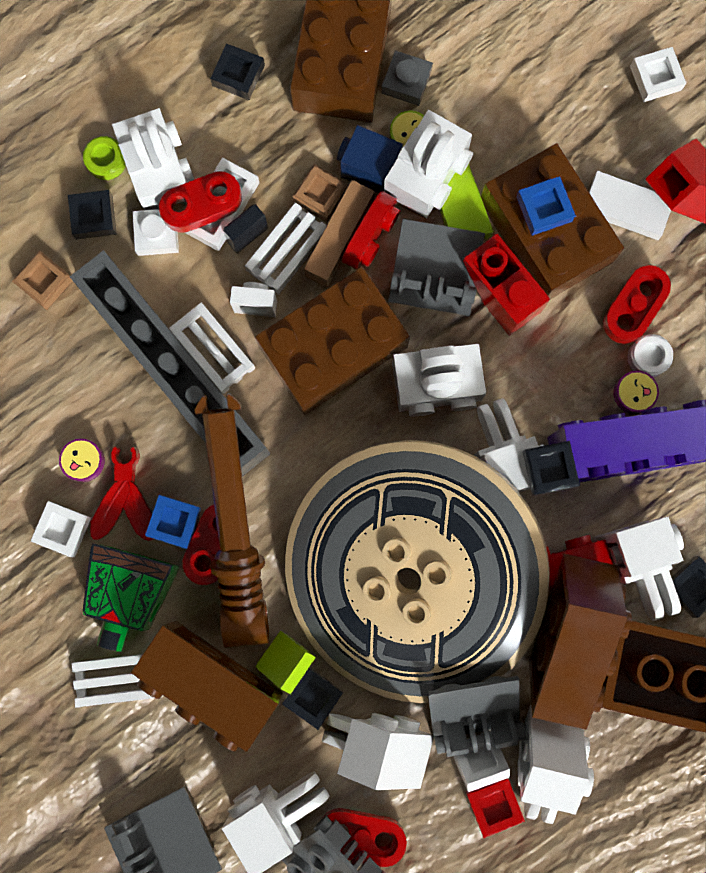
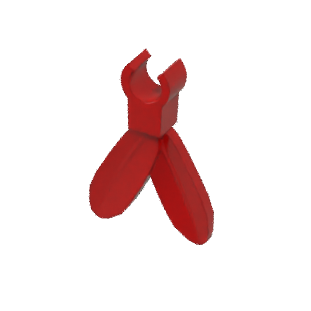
(120, 497)

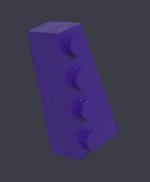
(636, 443)

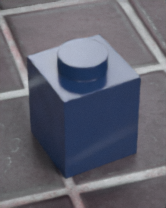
(368, 158)

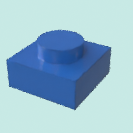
(545, 206)
(173, 522)

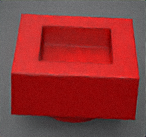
(495, 807)

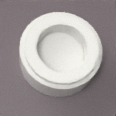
(650, 354)

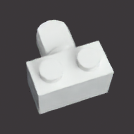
(151, 156)
(428, 164)
(439, 379)
(507, 455)
(645, 556)
(381, 750)
(553, 768)
(263, 826)

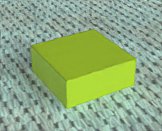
(285, 662)

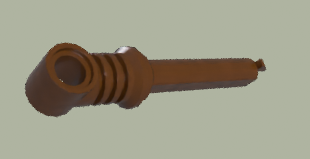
(237, 562)

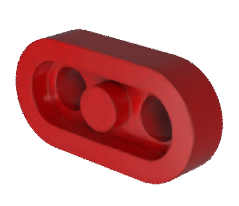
(201, 203)
(363, 245)
(635, 306)
(204, 542)
(365, 828)

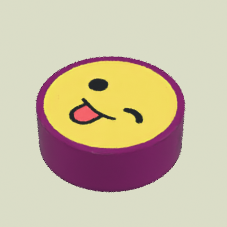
(636, 392)
(81, 460)

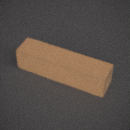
(338, 233)

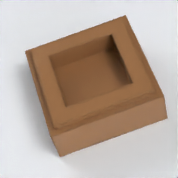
(320, 192)
(42, 280)

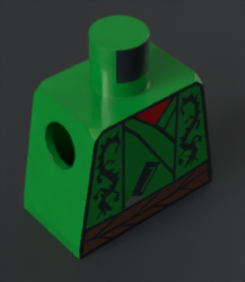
(124, 592)

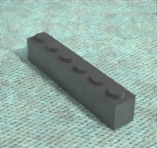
(159, 351)

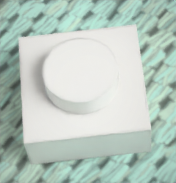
(657, 74)
(152, 234)
(253, 299)
(61, 529)
(483, 766)

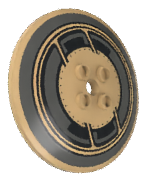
(450, 523)

